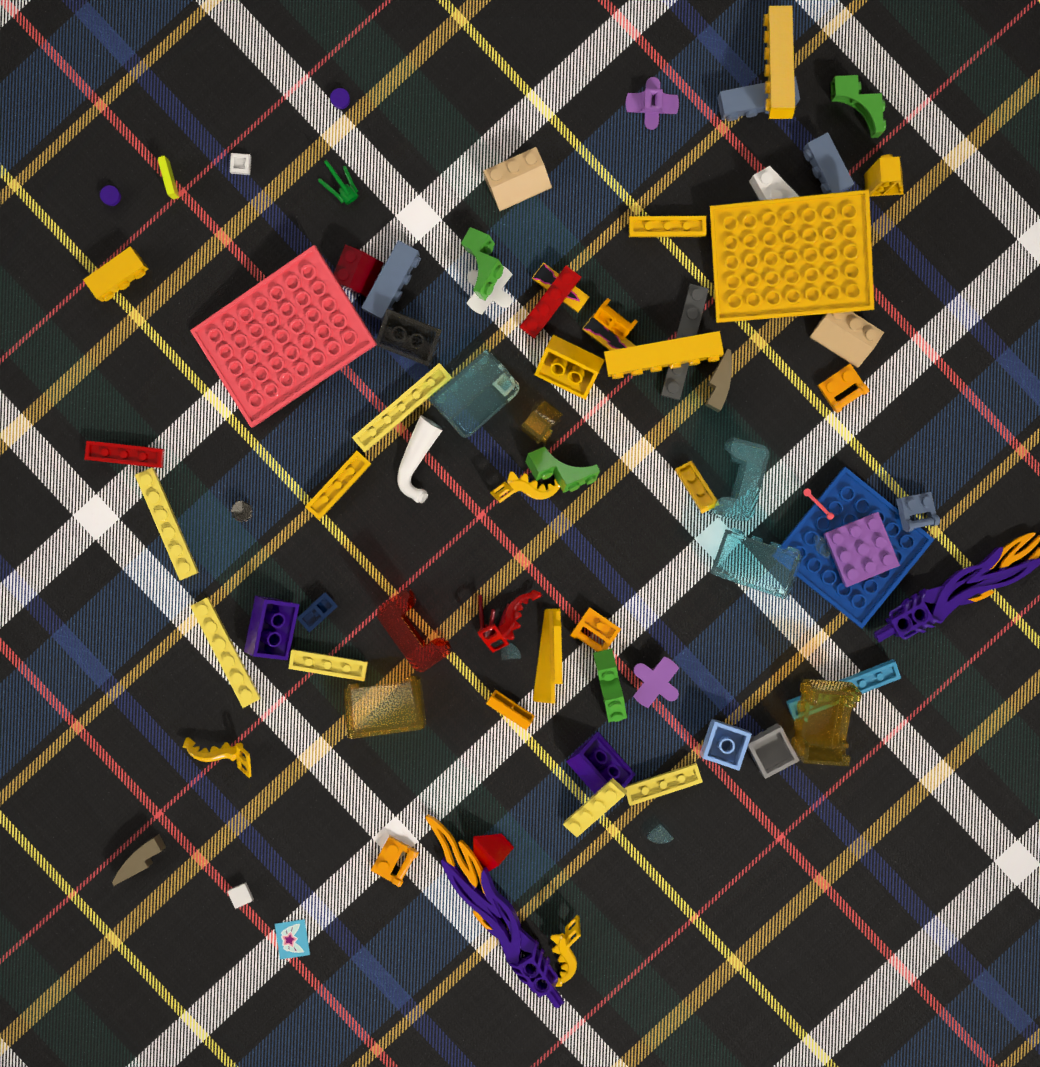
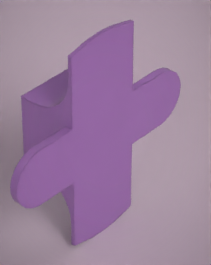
(652, 103)
(656, 682)

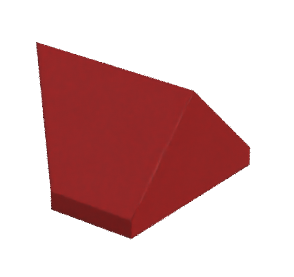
(491, 849)

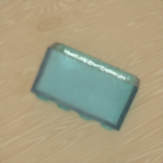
(475, 394)

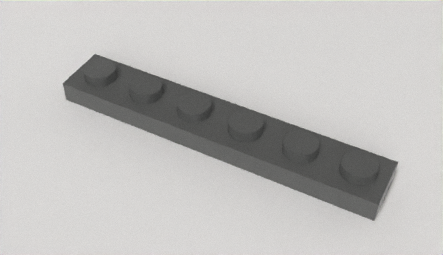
(687, 327)

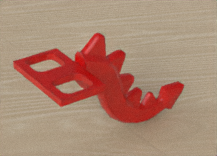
(510, 623)

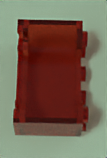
(416, 651)

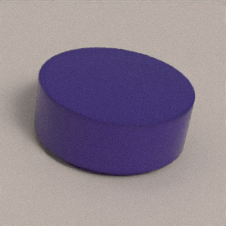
(340, 98)
(110, 195)

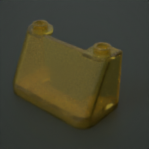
(384, 708)

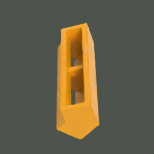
(510, 709)

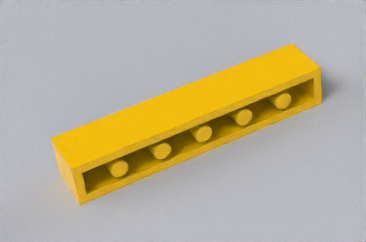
(780, 61)
(664, 354)

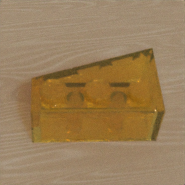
(540, 422)

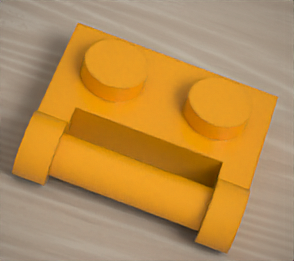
(838, 383)
(599, 626)
(388, 858)

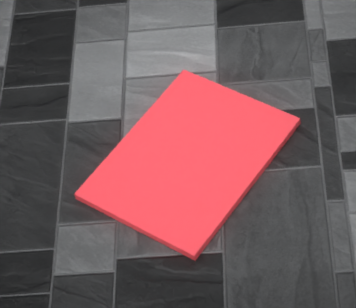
(283, 336)

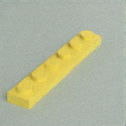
(402, 407)
(166, 523)
(225, 652)

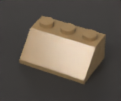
(517, 179)
(847, 336)

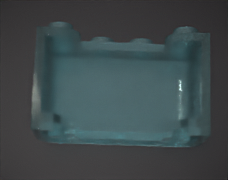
(748, 482)
(757, 563)

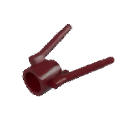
(490, 632)

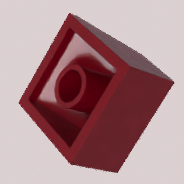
(357, 270)

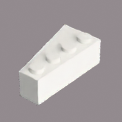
(770, 185)

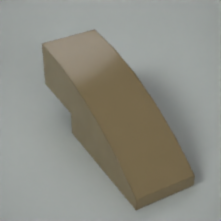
(720, 382)
(140, 859)

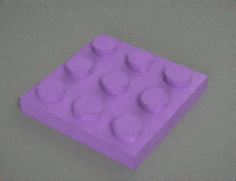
(861, 549)

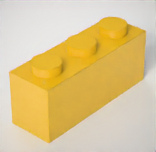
(116, 274)

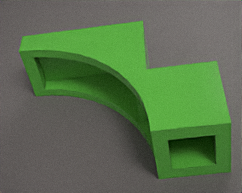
(871, 106)
(489, 268)
(570, 478)
(610, 685)

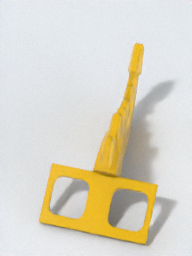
(522, 484)
(215, 754)
(563, 948)

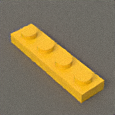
(667, 226)
(338, 485)

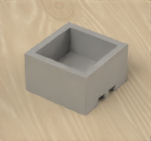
(772, 751)

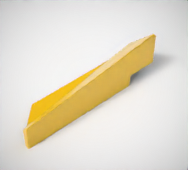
(549, 659)

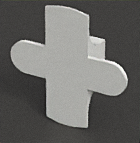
(498, 295)

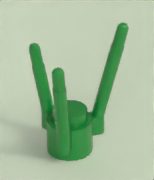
(347, 193)

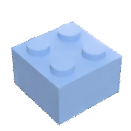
(725, 744)

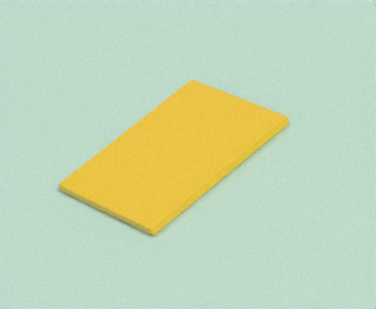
(792, 256)

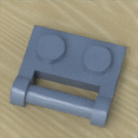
(916, 505)

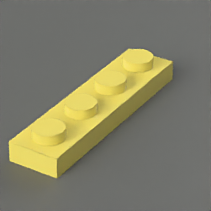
(328, 665)
(663, 784)
(595, 807)

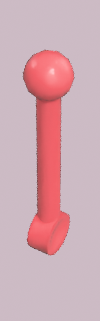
(807, 492)

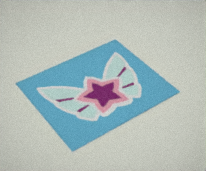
(292, 939)

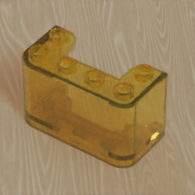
(824, 721)

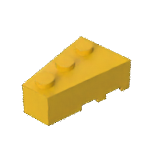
(885, 177)

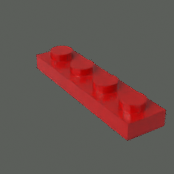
(550, 302)
(124, 454)

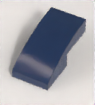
(317, 612)

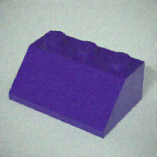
(271, 628)
(599, 763)

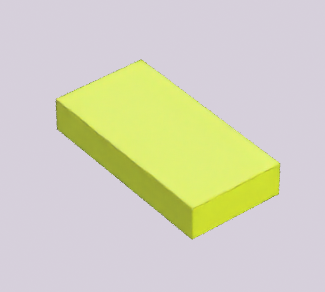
(168, 177)

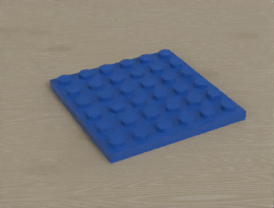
(850, 500)

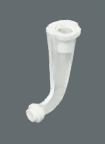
(419, 444)

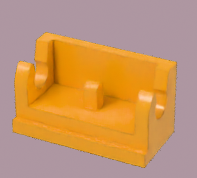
(613, 320)

